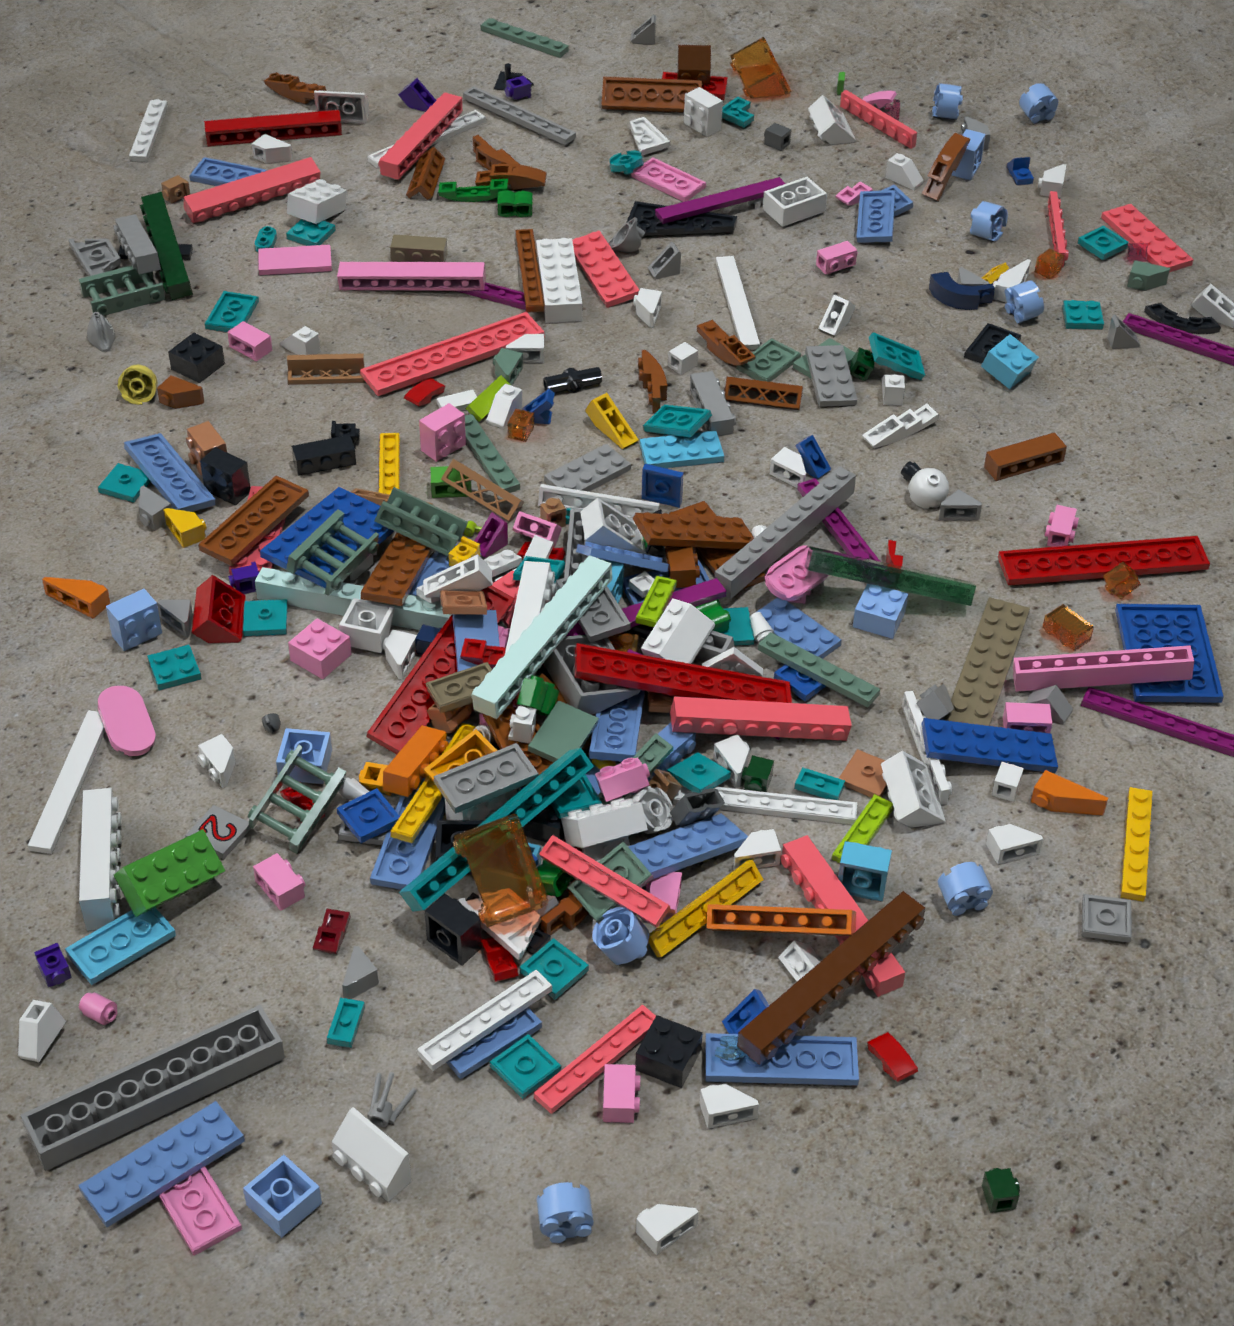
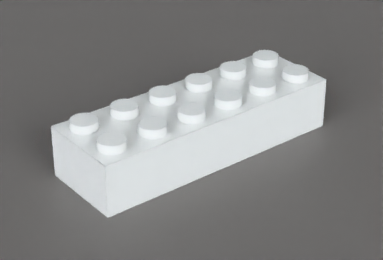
(559, 280)
(534, 592)
(99, 858)

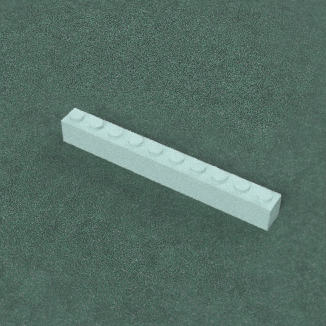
(302, 593)
(541, 637)

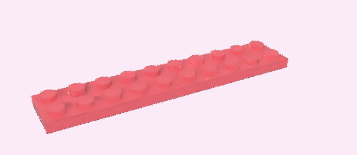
(447, 354)

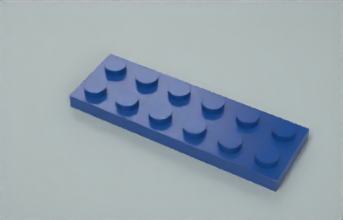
(988, 745)

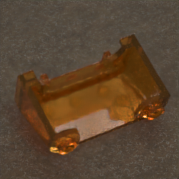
(759, 71)
(502, 869)

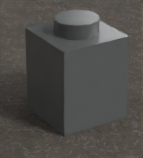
(777, 136)

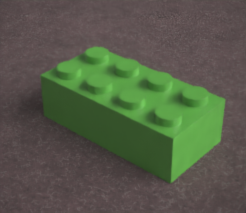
(169, 873)

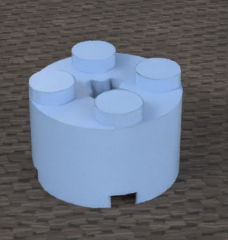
(947, 99)
(1039, 103)
(988, 221)
(1024, 301)
(965, 888)
(621, 936)
(565, 1212)

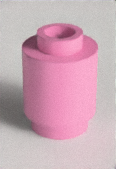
(98, 1008)

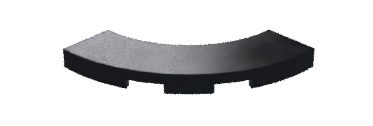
(1192, 325)

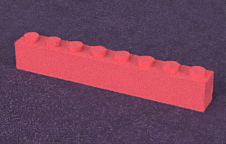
(420, 136)
(250, 190)
(760, 718)
(827, 892)

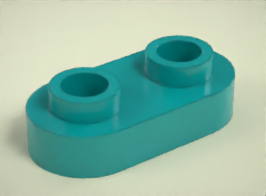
(266, 238)

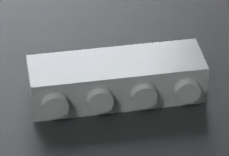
(708, 395)

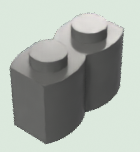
(697, 807)

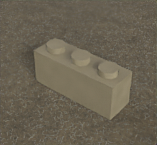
(418, 249)

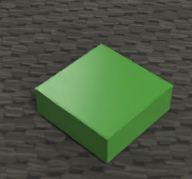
(840, 86)

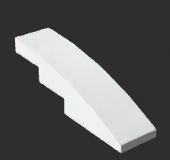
(900, 427)

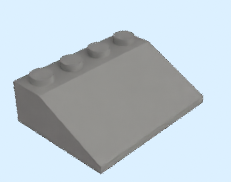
(579, 693)

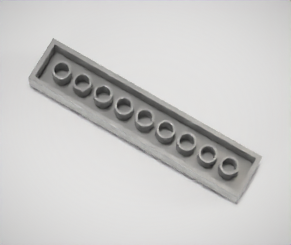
(152, 1087)

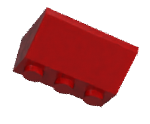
(218, 612)

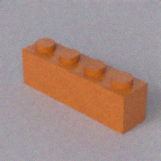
(407, 767)

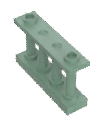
(118, 279)
(421, 521)
(323, 536)
(309, 817)

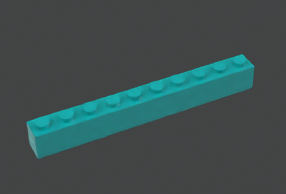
(525, 804)

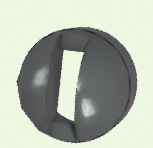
(271, 722)

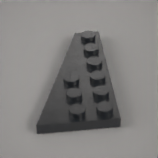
(701, 223)

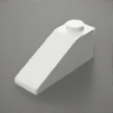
(1011, 278)
(1215, 305)
(465, 576)

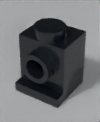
(345, 429)

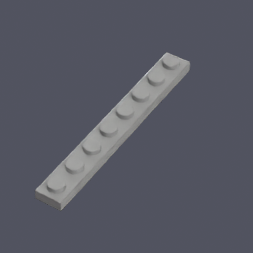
(519, 115)

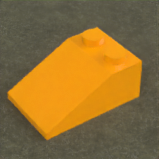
(466, 750)

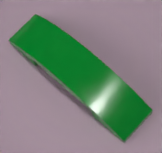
(472, 194)

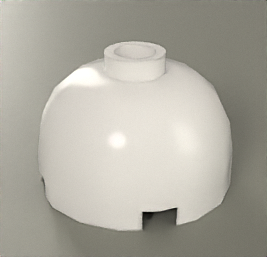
(928, 488)
(656, 808)

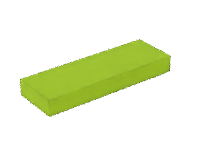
(482, 404)
(656, 601)

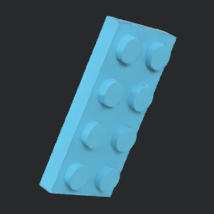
(682, 451)
(119, 944)

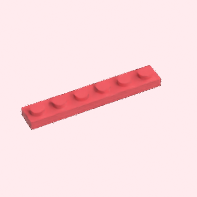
(878, 119)
(1056, 225)
(605, 881)
(593, 1060)

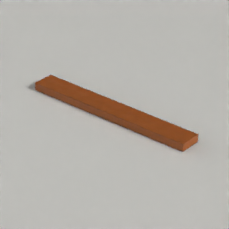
(529, 270)

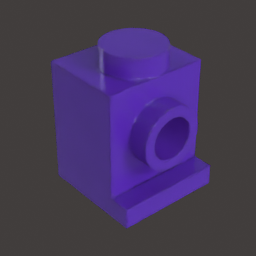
(518, 88)
(244, 578)
(52, 965)

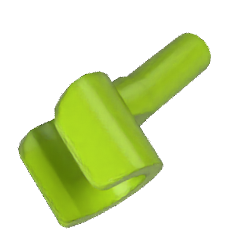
(471, 528)

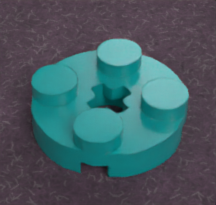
(626, 162)

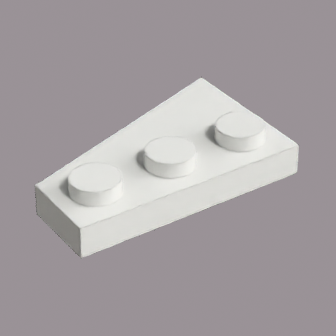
(648, 136)

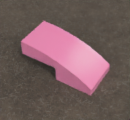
(880, 98)
(852, 195)

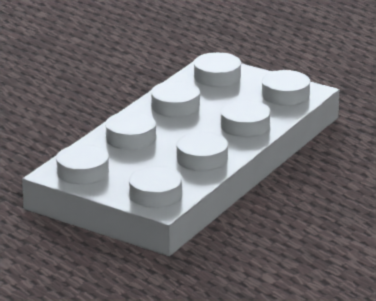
(831, 375)
(589, 470)
(602, 617)
(485, 778)

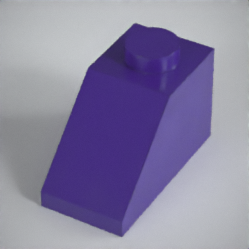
(417, 96)

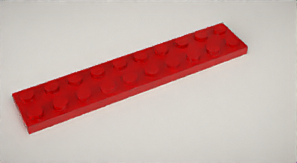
(1096, 560)
(674, 677)
(410, 703)

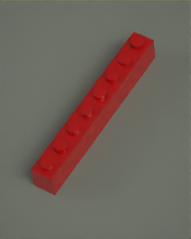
(277, 126)

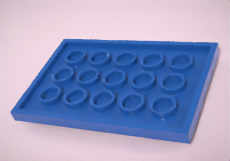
(358, 516)
(1171, 626)

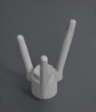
(381, 1111)

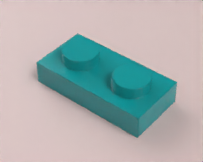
(819, 784)
(345, 1022)

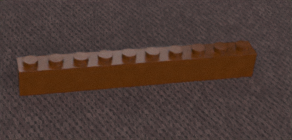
(830, 978)

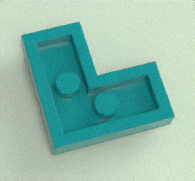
(736, 112)

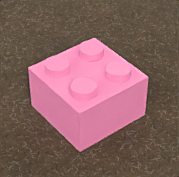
(442, 432)
(319, 648)

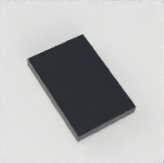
(986, 340)

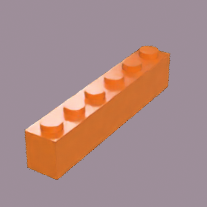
(781, 920)

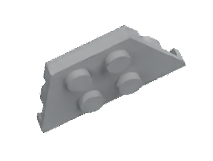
(95, 255)

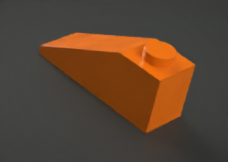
(78, 594)
(1066, 796)

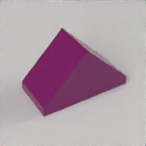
(492, 535)

